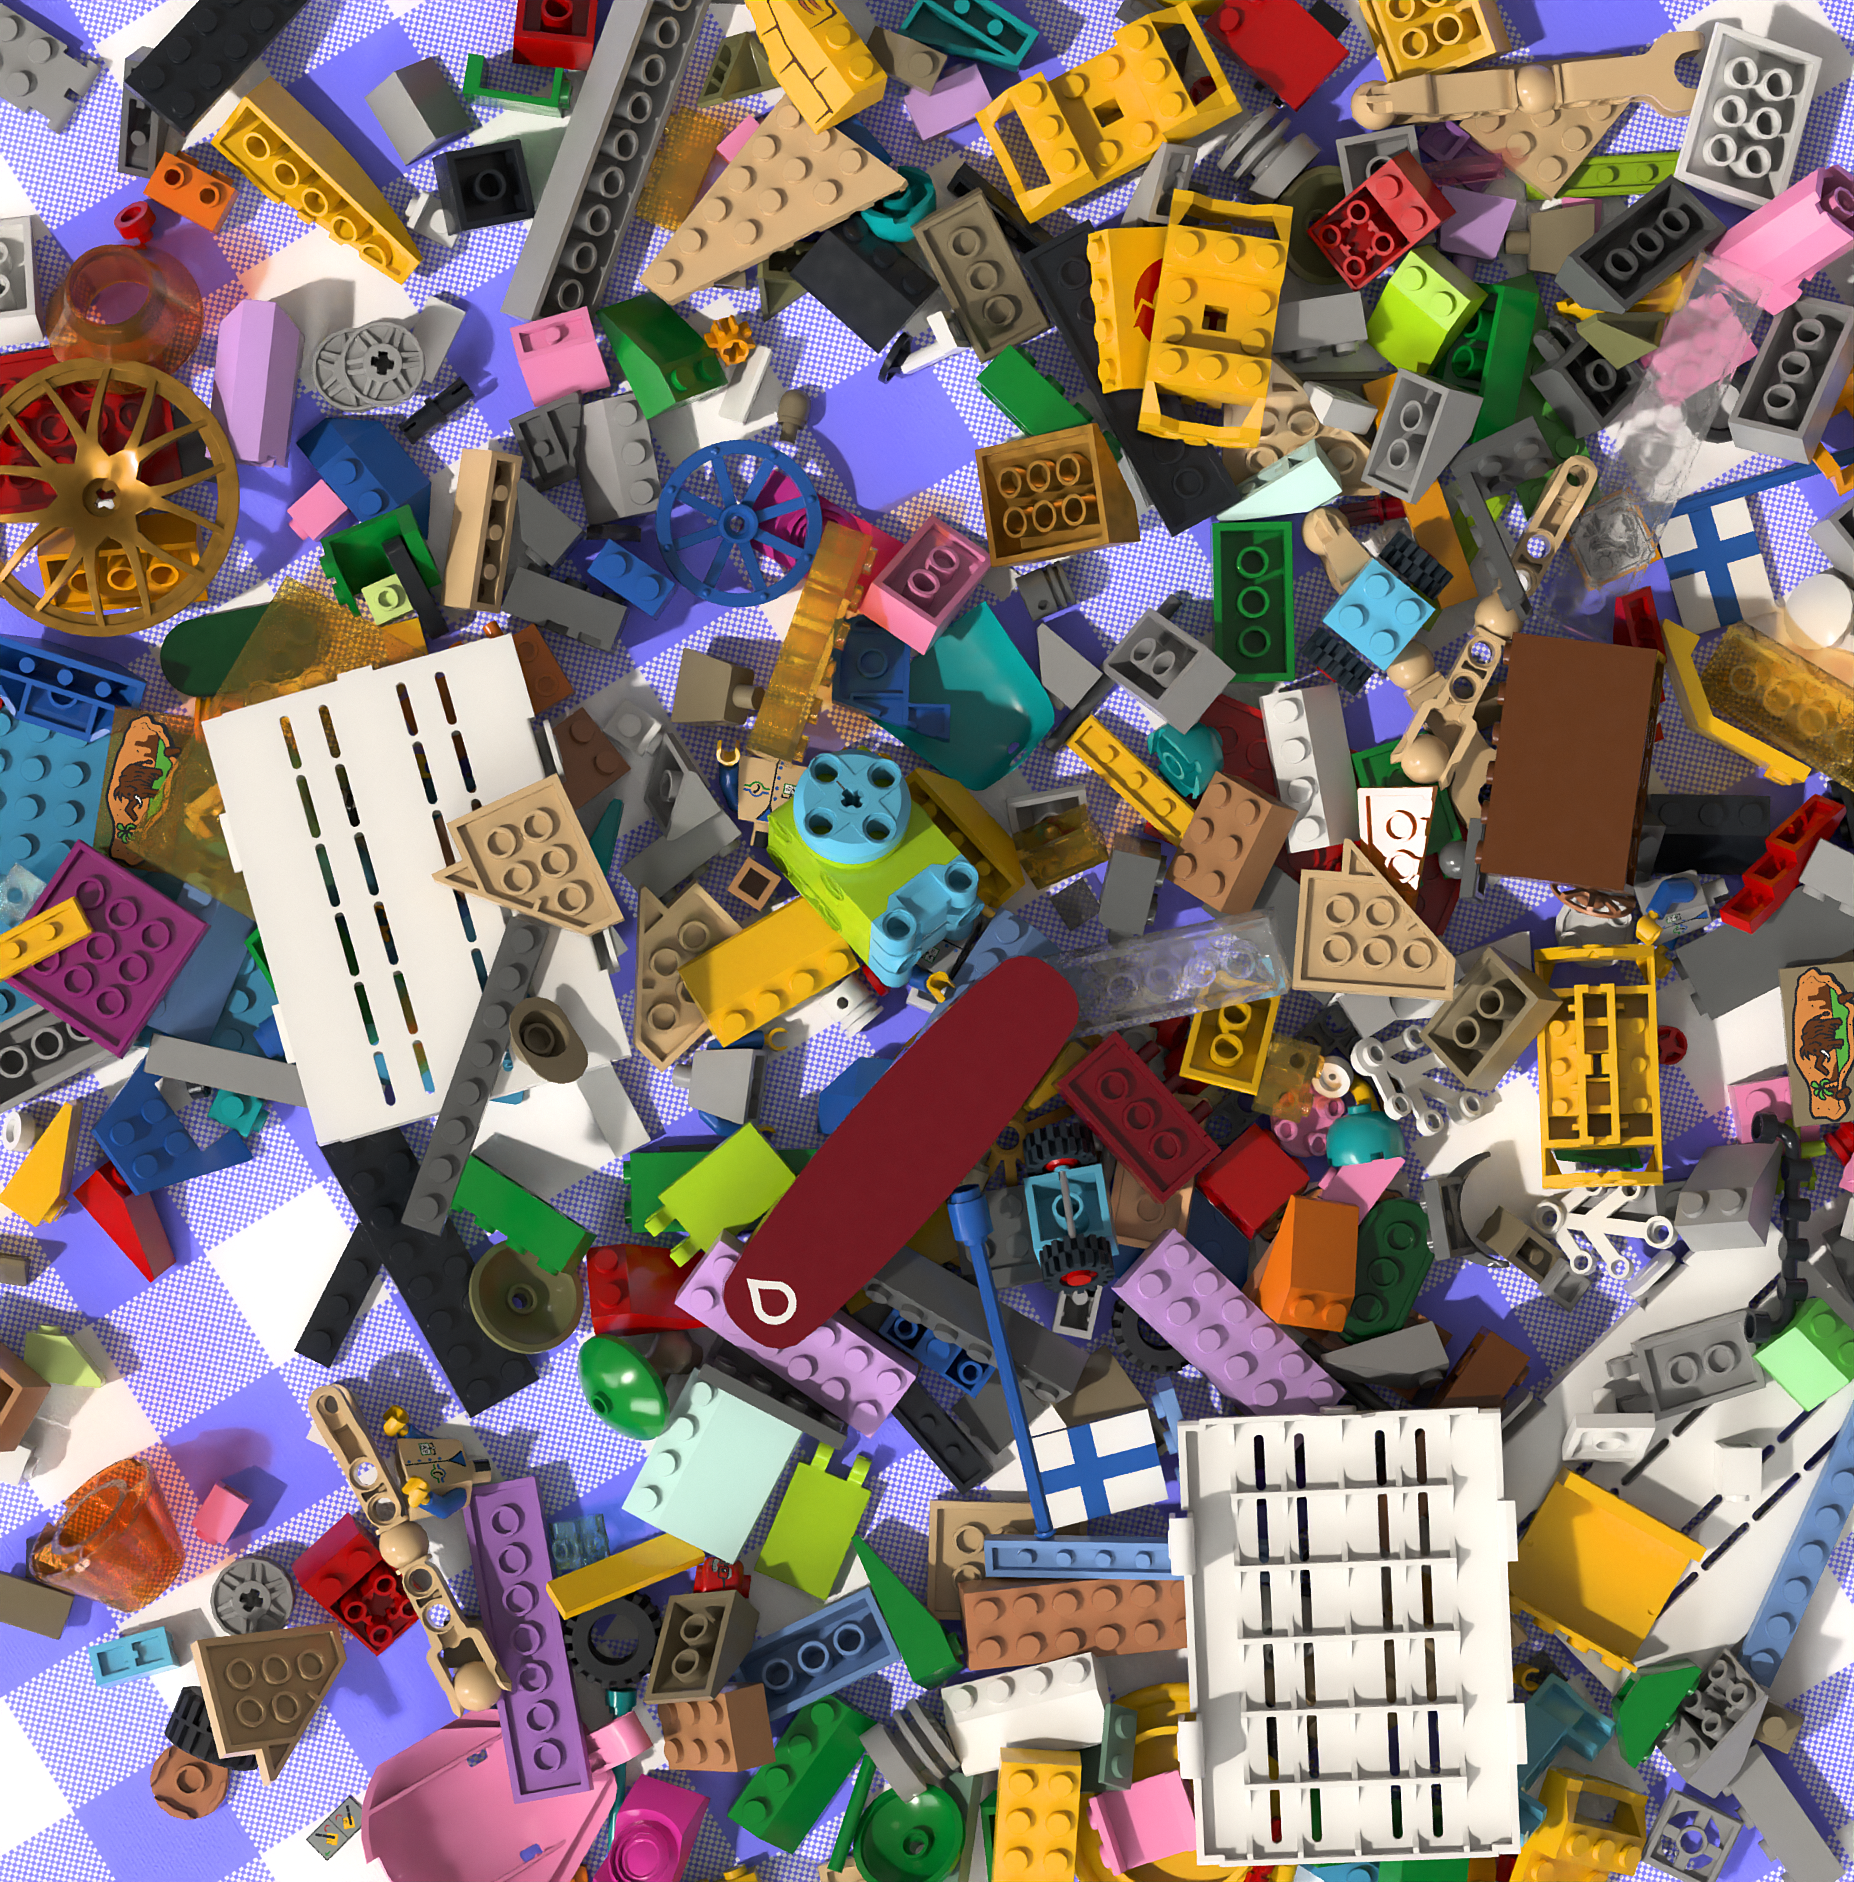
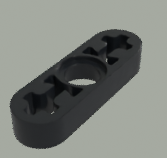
(415, 587)

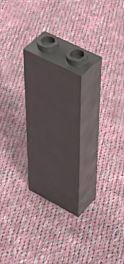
(1737, 966)

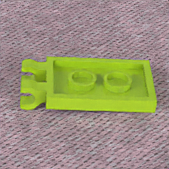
(723, 1191)
(815, 1524)

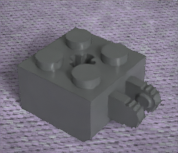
(1580, 381)
(1129, 885)

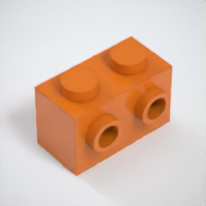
(191, 191)

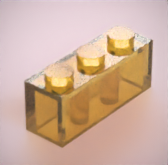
(679, 169)

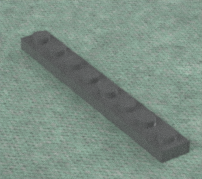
(474, 1077)

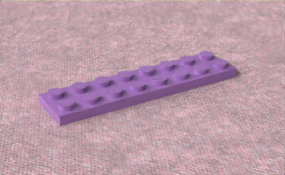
(511, 1573)

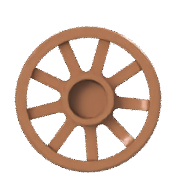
(1595, 899)

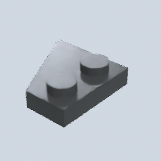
(551, 440)

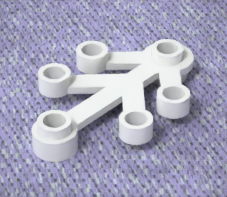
(1373, 1059)
(1596, 1226)

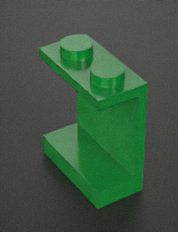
(476, 92)
(359, 559)

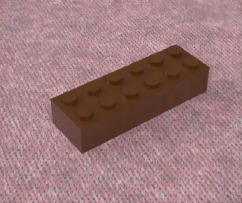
(1477, 1379)

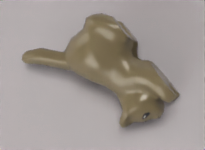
(674, 1354)

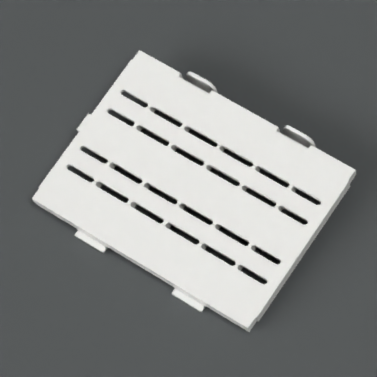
(292, 907)
(1680, 1479)
(1468, 1557)

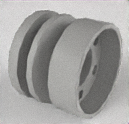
(1268, 155)
(910, 1750)

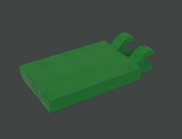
(1374, 769)

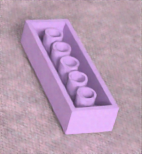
(1223, 1332)
(835, 1365)

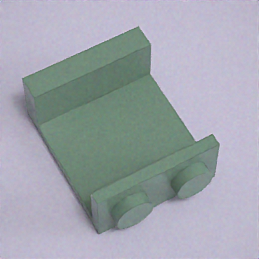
(1110, 1764)

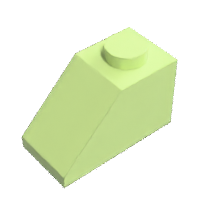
(61, 1358)

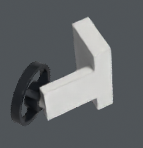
(949, 338)

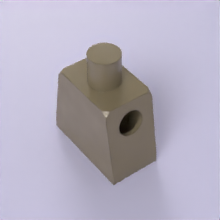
(1551, 237)
(714, 691)
(1779, 1726)

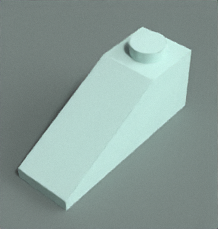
(1287, 486)

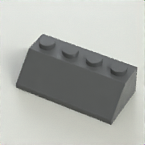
(1639, 249)

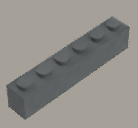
(956, 1315)

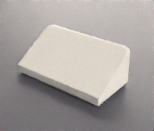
(745, 385)
(1340, 408)

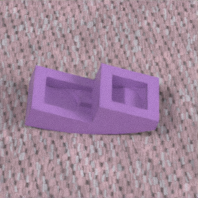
(1449, 142)

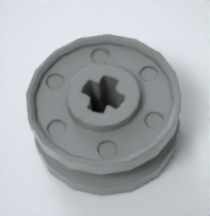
(329, 377)
(364, 378)
(241, 1577)

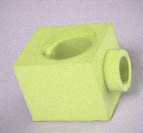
(387, 601)

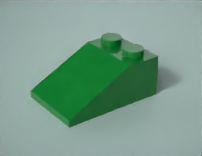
(660, 354)

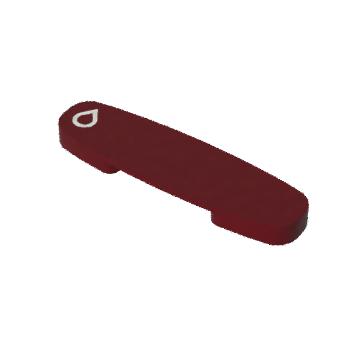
(900, 1151)

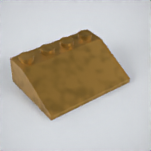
(1054, 497)

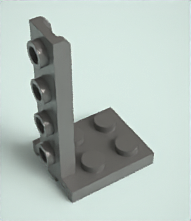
(1492, 470)

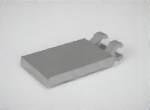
(1690, 1367)

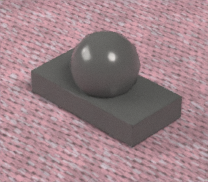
(1458, 862)

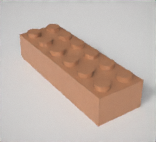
(1058, 1618)

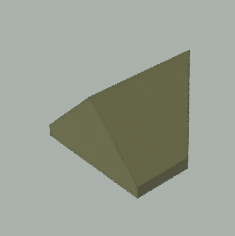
(737, 71)
(775, 284)
(1623, 336)

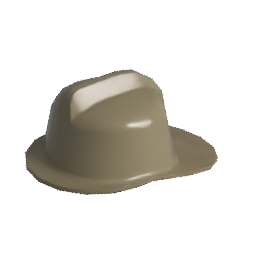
(547, 1041)

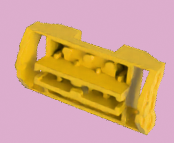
(1069, 111)
(1223, 276)
(1600, 1111)
(1579, 1847)

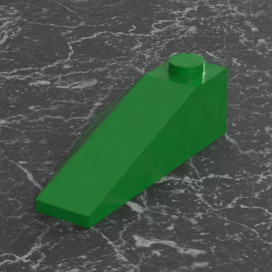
(922, 1639)

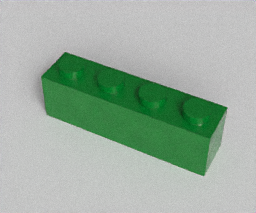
(522, 1217)

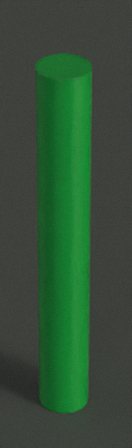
(852, 1815)

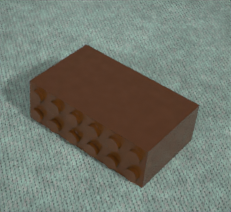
(1571, 762)

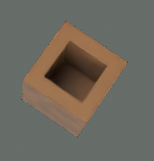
(754, 884)

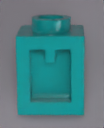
(239, 1112)

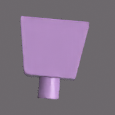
(1475, 229)

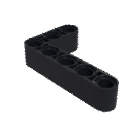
(1328, 1040)

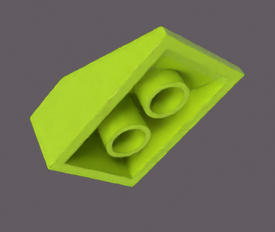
(1422, 311)

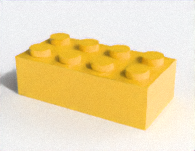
(1036, 1815)

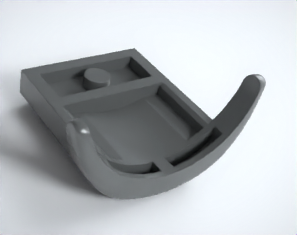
(1447, 1233)
(1010, 1243)

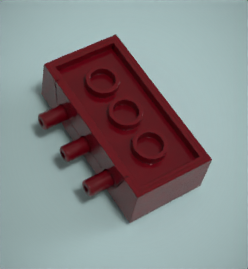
(1138, 1115)

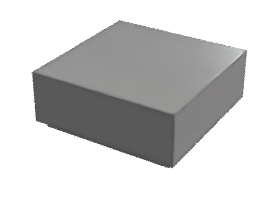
(1564, 1285)

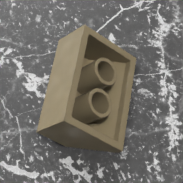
(1490, 1020)

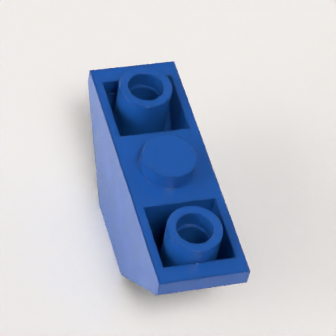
(942, 1357)

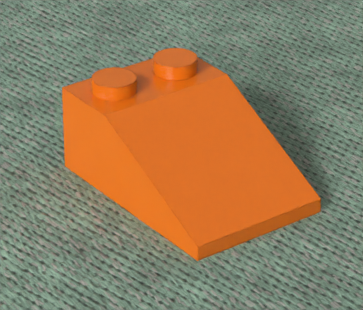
(1312, 1265)

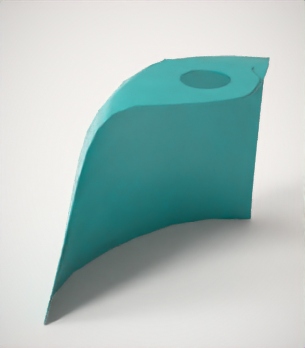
(991, 701)

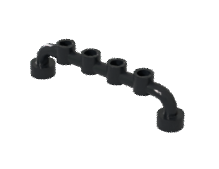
(1792, 1210)

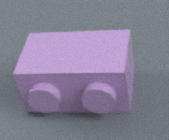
(950, 104)

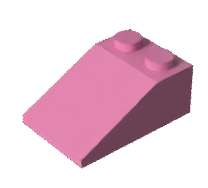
(926, 584)

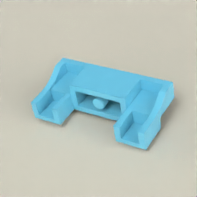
(1555, 1719)

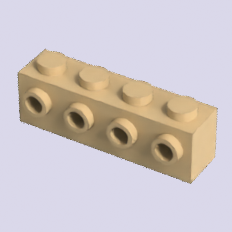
(481, 530)

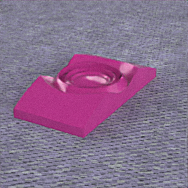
(793, 527)
(653, 1833)

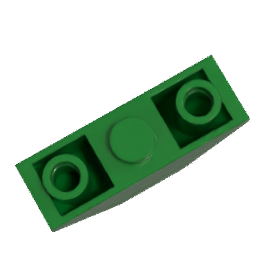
(1649, 1704)

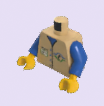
(755, 788)
(431, 1470)

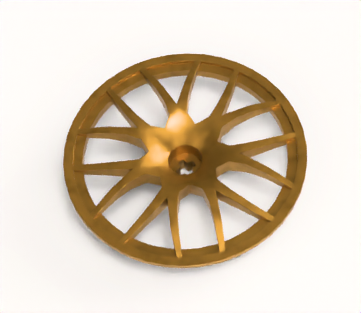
(95, 471)

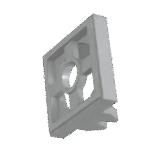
(1678, 1802)

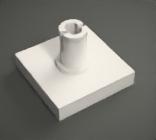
(1607, 1434)

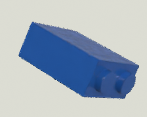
(632, 579)

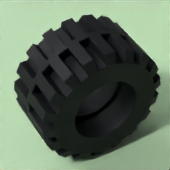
(1137, 1349)
(610, 1670)
(192, 1732)

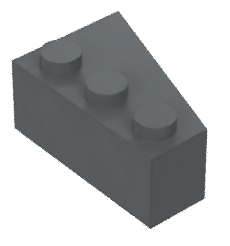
(566, 608)

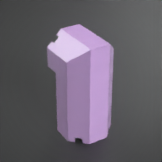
(257, 382)

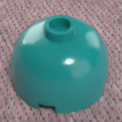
(895, 213)
(1187, 759)
(1363, 1137)

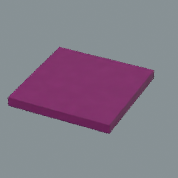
(124, 969)

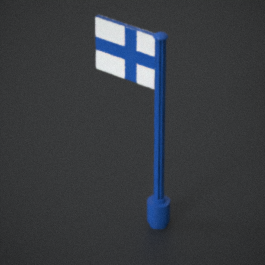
(1716, 554)
(1074, 1469)

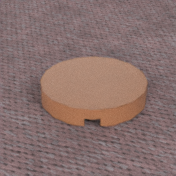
(187, 1785)

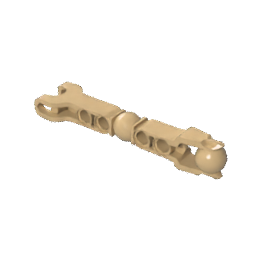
(1535, 88)
(1342, 557)
(1426, 756)
(406, 1547)

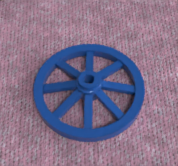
(750, 519)

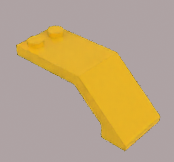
(1698, 717)

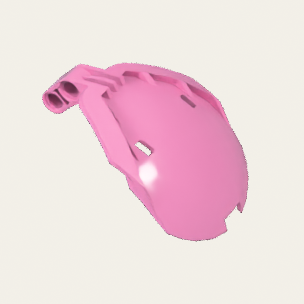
(454, 1822)

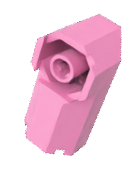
(1794, 234)

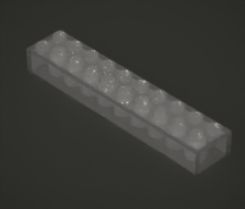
(1655, 445)

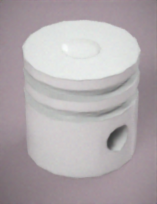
(855, 1012)

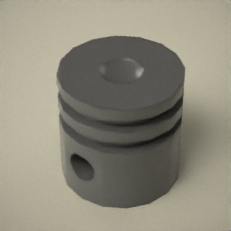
(1045, 591)

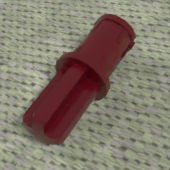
(1373, 511)

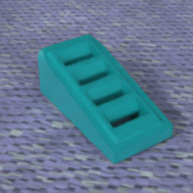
(606, 833)

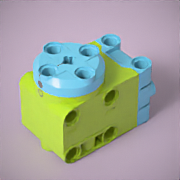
(873, 862)

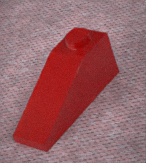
(127, 1220)

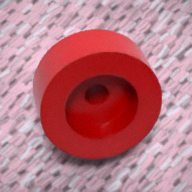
(136, 222)
(1171, 1031)

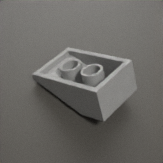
(1419, 434)
(1729, 1197)

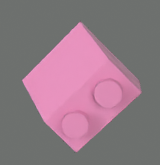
(1764, 1095)

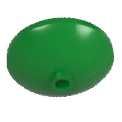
(622, 1388)
(894, 1830)

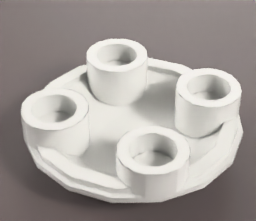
(1819, 612)
(1582, 929)

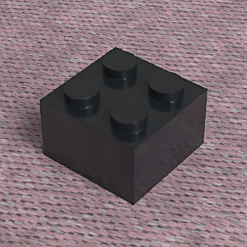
(484, 187)

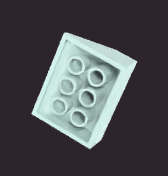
(712, 1470)

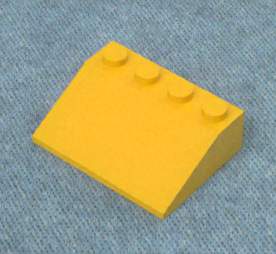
(1434, 35)

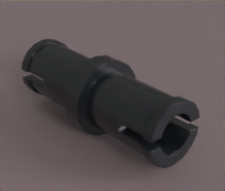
(436, 410)

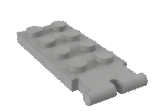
(38, 70)

